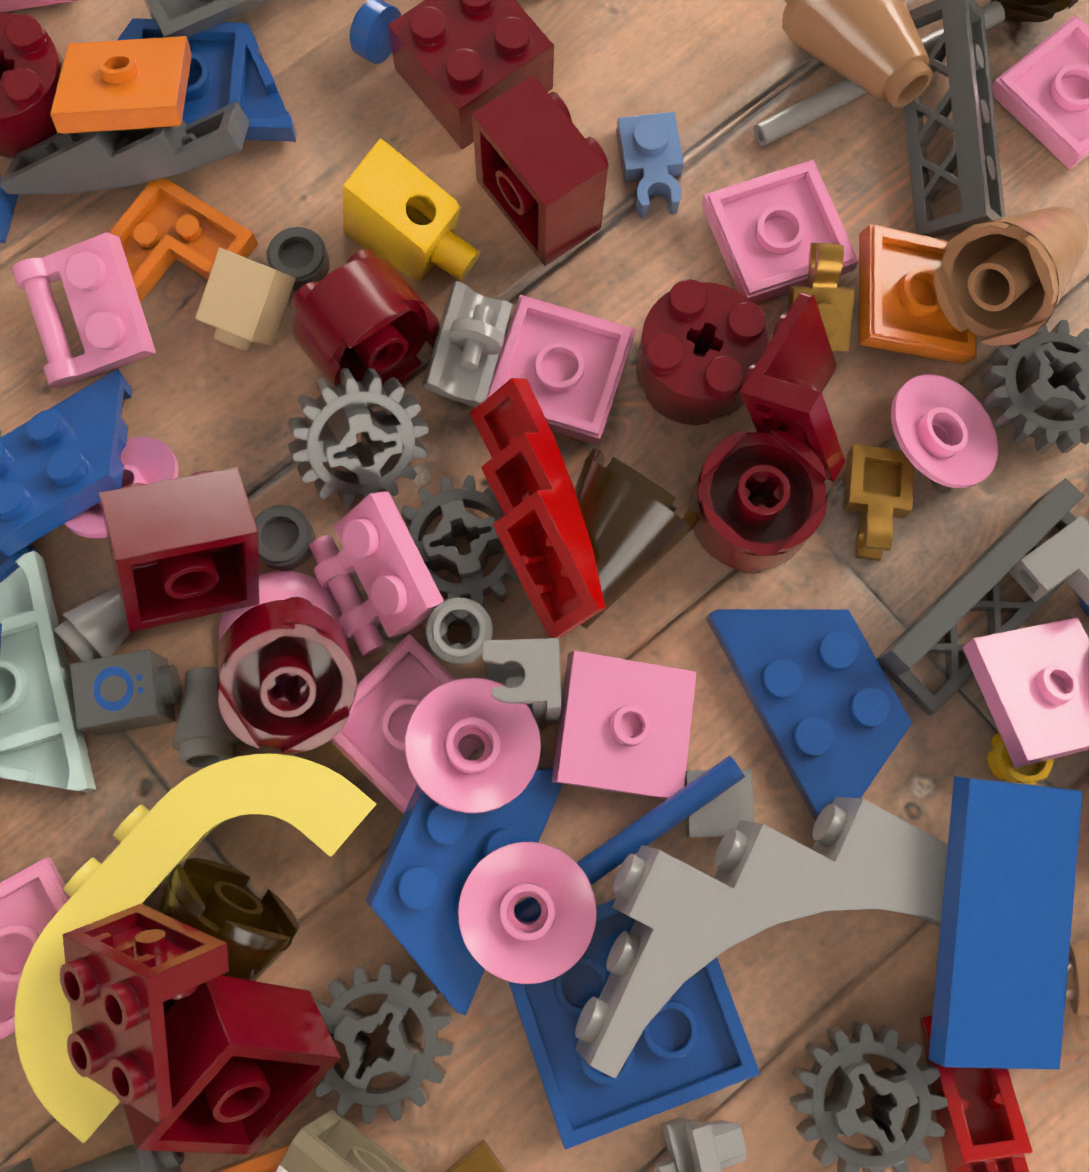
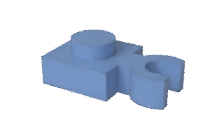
(651, 154)

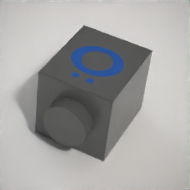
(124, 692)

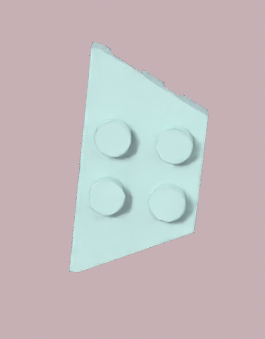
(36, 689)

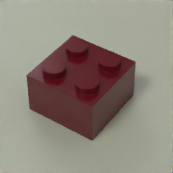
(467, 55)
(540, 168)
(182, 547)
(236, 1066)

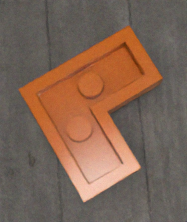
(172, 226)

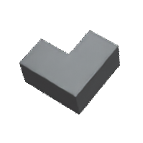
(1055, 561)

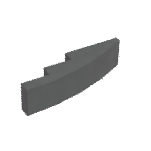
(124, 157)

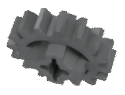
(1043, 388)
(385, 442)
(439, 547)
(408, 1058)
(896, 1092)

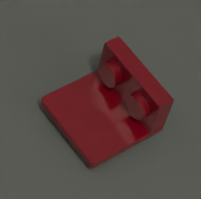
(789, 381)
(116, 990)

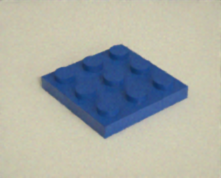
(681, 1055)

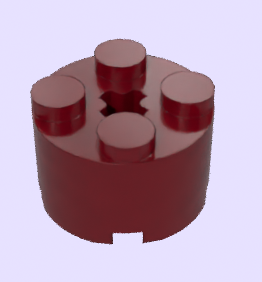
(27, 83)
(363, 320)
(705, 321)
(767, 466)
(252, 682)

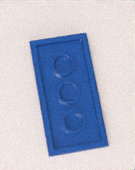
(1005, 925)

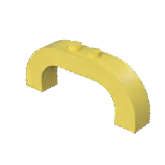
(149, 851)

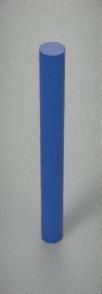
(649, 827)

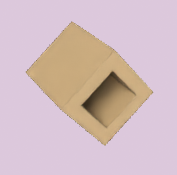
(244, 300)

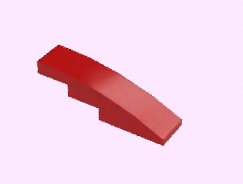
(541, 510)
(981, 1117)

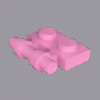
(388, 566)

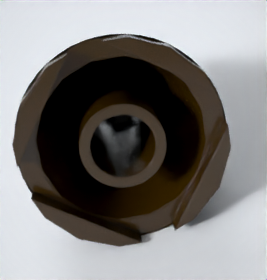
(627, 523)
(215, 902)

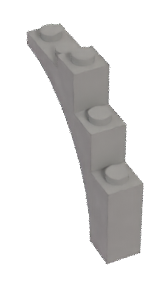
(761, 880)

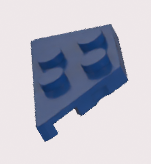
(225, 70)
(61, 462)
(815, 696)
(426, 871)

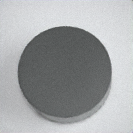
(300, 255)
(283, 537)

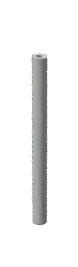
(843, 92)

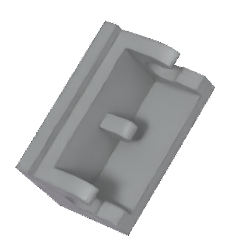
(530, 674)

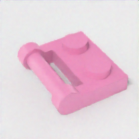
(101, 304)

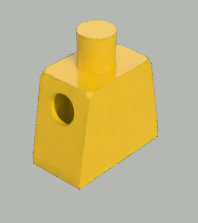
(404, 216)

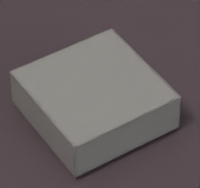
(724, 811)

